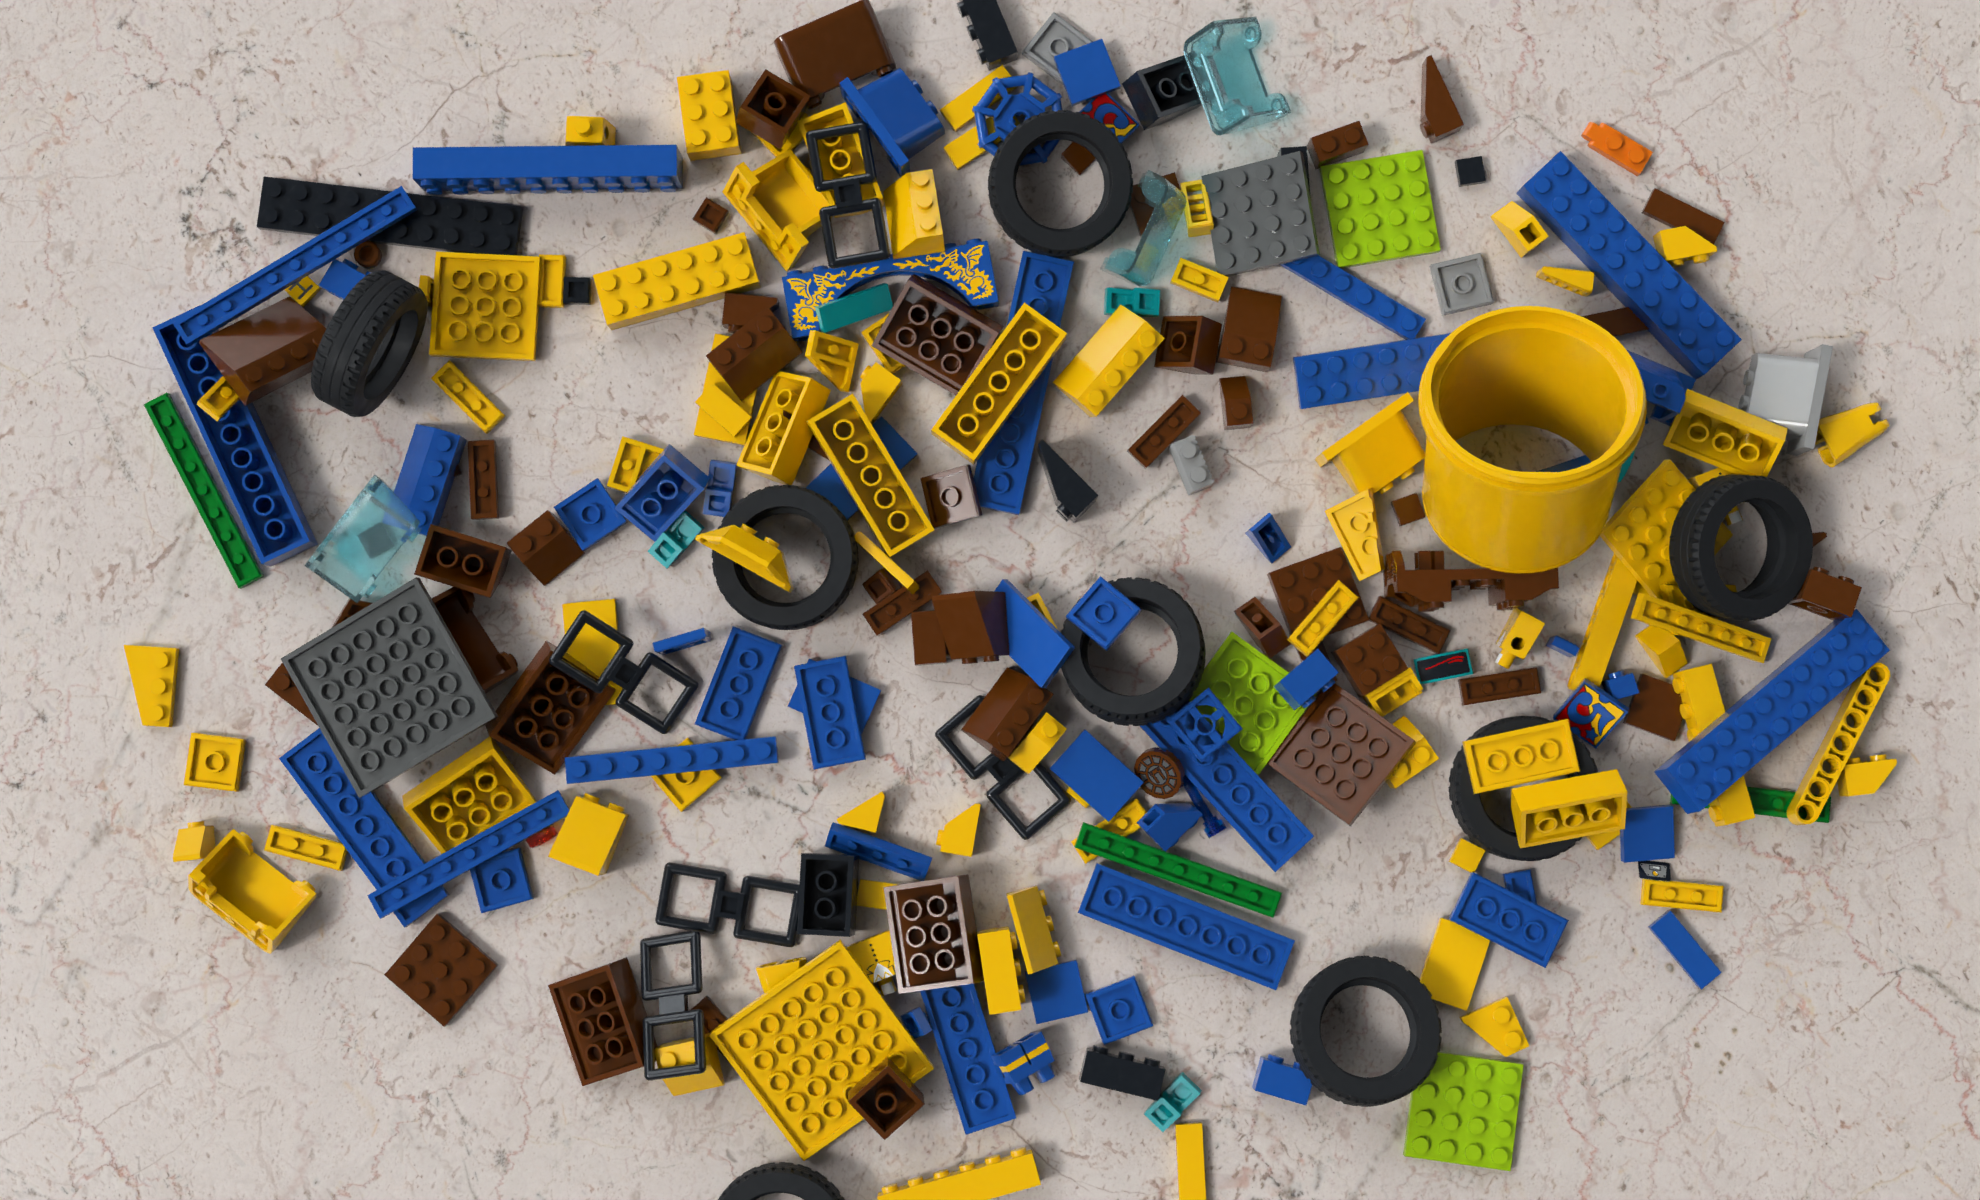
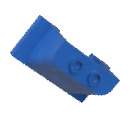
(895, 116)
(1663, 388)

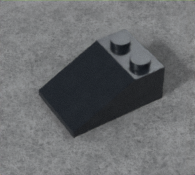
(1162, 92)
(1068, 489)

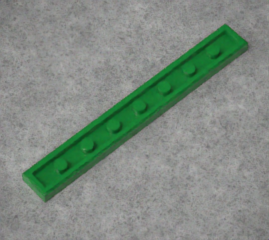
(203, 490)
(1178, 869)

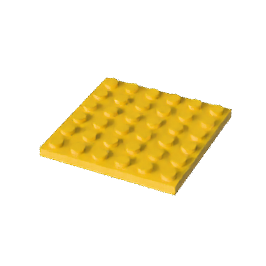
(813, 1043)

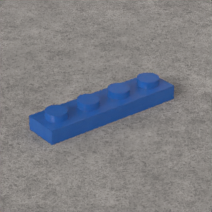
(878, 851)

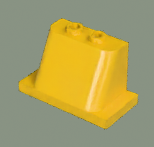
(778, 204)
(1377, 450)

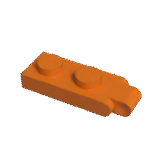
(1617, 147)

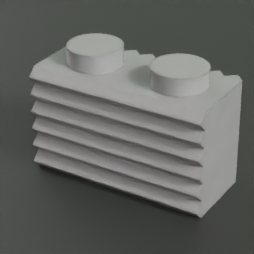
(1191, 465)

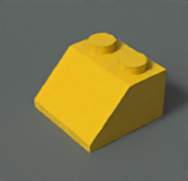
(1416, 760)
(682, 1053)

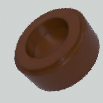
(368, 255)

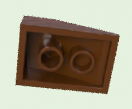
(1249, 329)

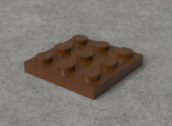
(1306, 582)
(441, 969)

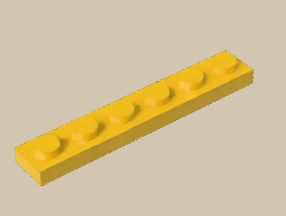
(1700, 628)

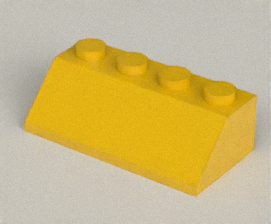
(841, 154)
(1108, 360)
(1725, 436)
(779, 443)
(1569, 808)

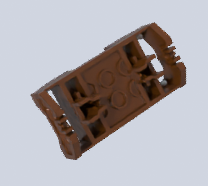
(1431, 584)

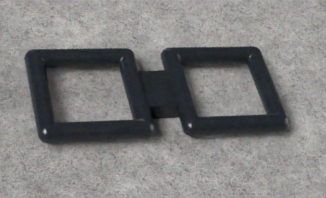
(847, 195)
(623, 672)
(1004, 772)
(727, 904)
(672, 1006)

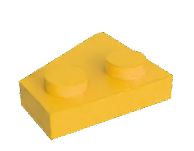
(832, 357)
(630, 463)
(1497, 1026)

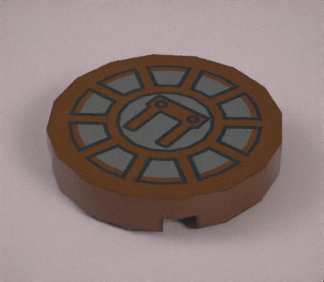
(1160, 773)

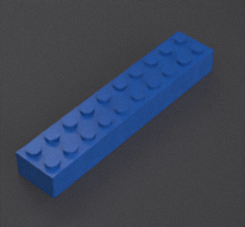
(548, 168)
(1628, 265)
(241, 456)
(1771, 712)

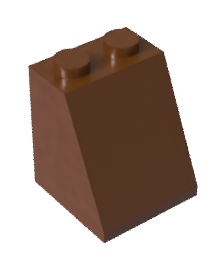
(973, 625)

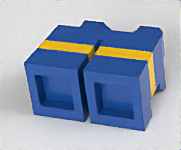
(1023, 1059)

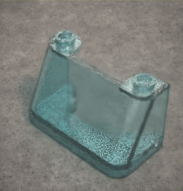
(1229, 76)
(1168, 206)
(364, 540)

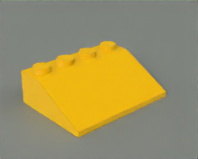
(467, 796)

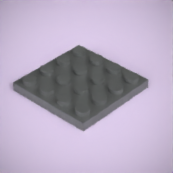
(1261, 214)

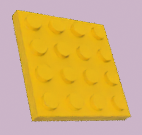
(485, 306)
(1643, 527)

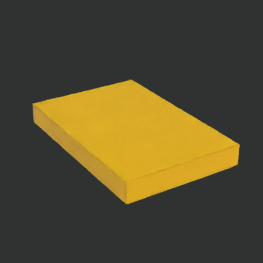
(1453, 964)

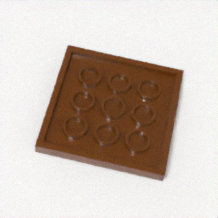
(1341, 753)

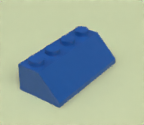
(429, 473)

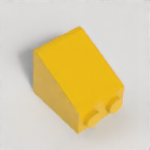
(589, 834)

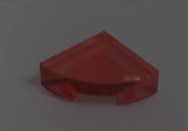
(541, 837)

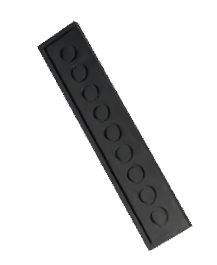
(436, 224)

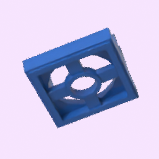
(1208, 698)

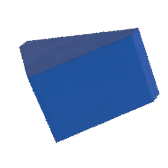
(1269, 538)

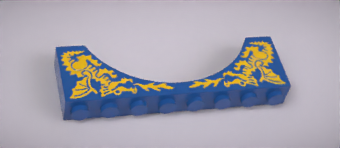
(960, 268)

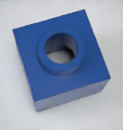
(1620, 685)

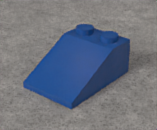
(662, 493)

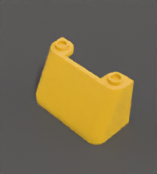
(249, 892)

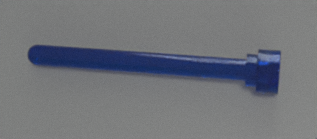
(1211, 823)

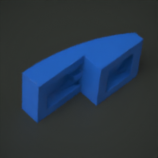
(719, 488)

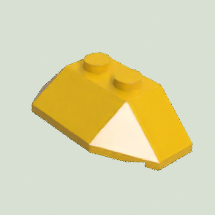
(750, 552)

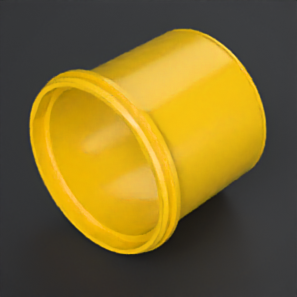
(1541, 373)

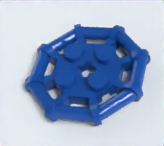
(1014, 105)

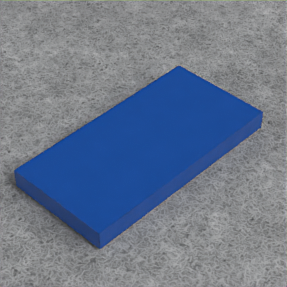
(832, 488)
(1033, 638)
(738, 684)
(829, 712)
(1508, 919)

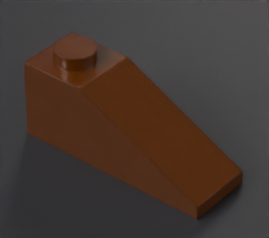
(1438, 112)

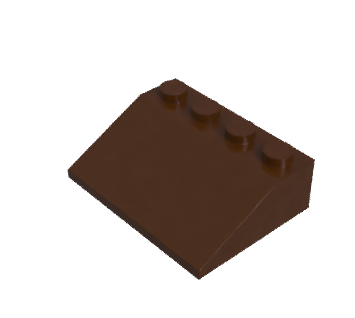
(936, 334)
(266, 349)
(547, 711)
(933, 934)
(602, 1020)

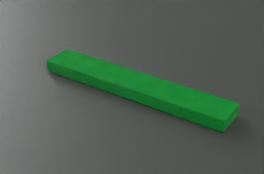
(1775, 804)

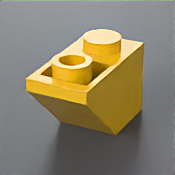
(1519, 228)
(1682, 245)
(1865, 776)

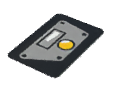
(1654, 870)

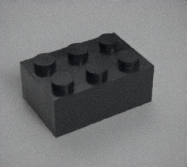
(828, 894)

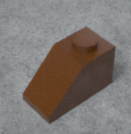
(742, 308)
(1235, 403)
(1262, 627)

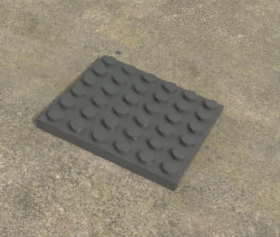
(389, 687)

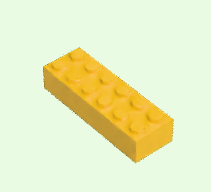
(676, 281)
(999, 383)
(870, 475)

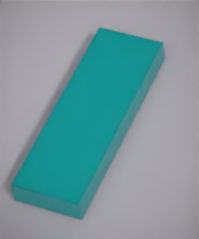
(854, 307)

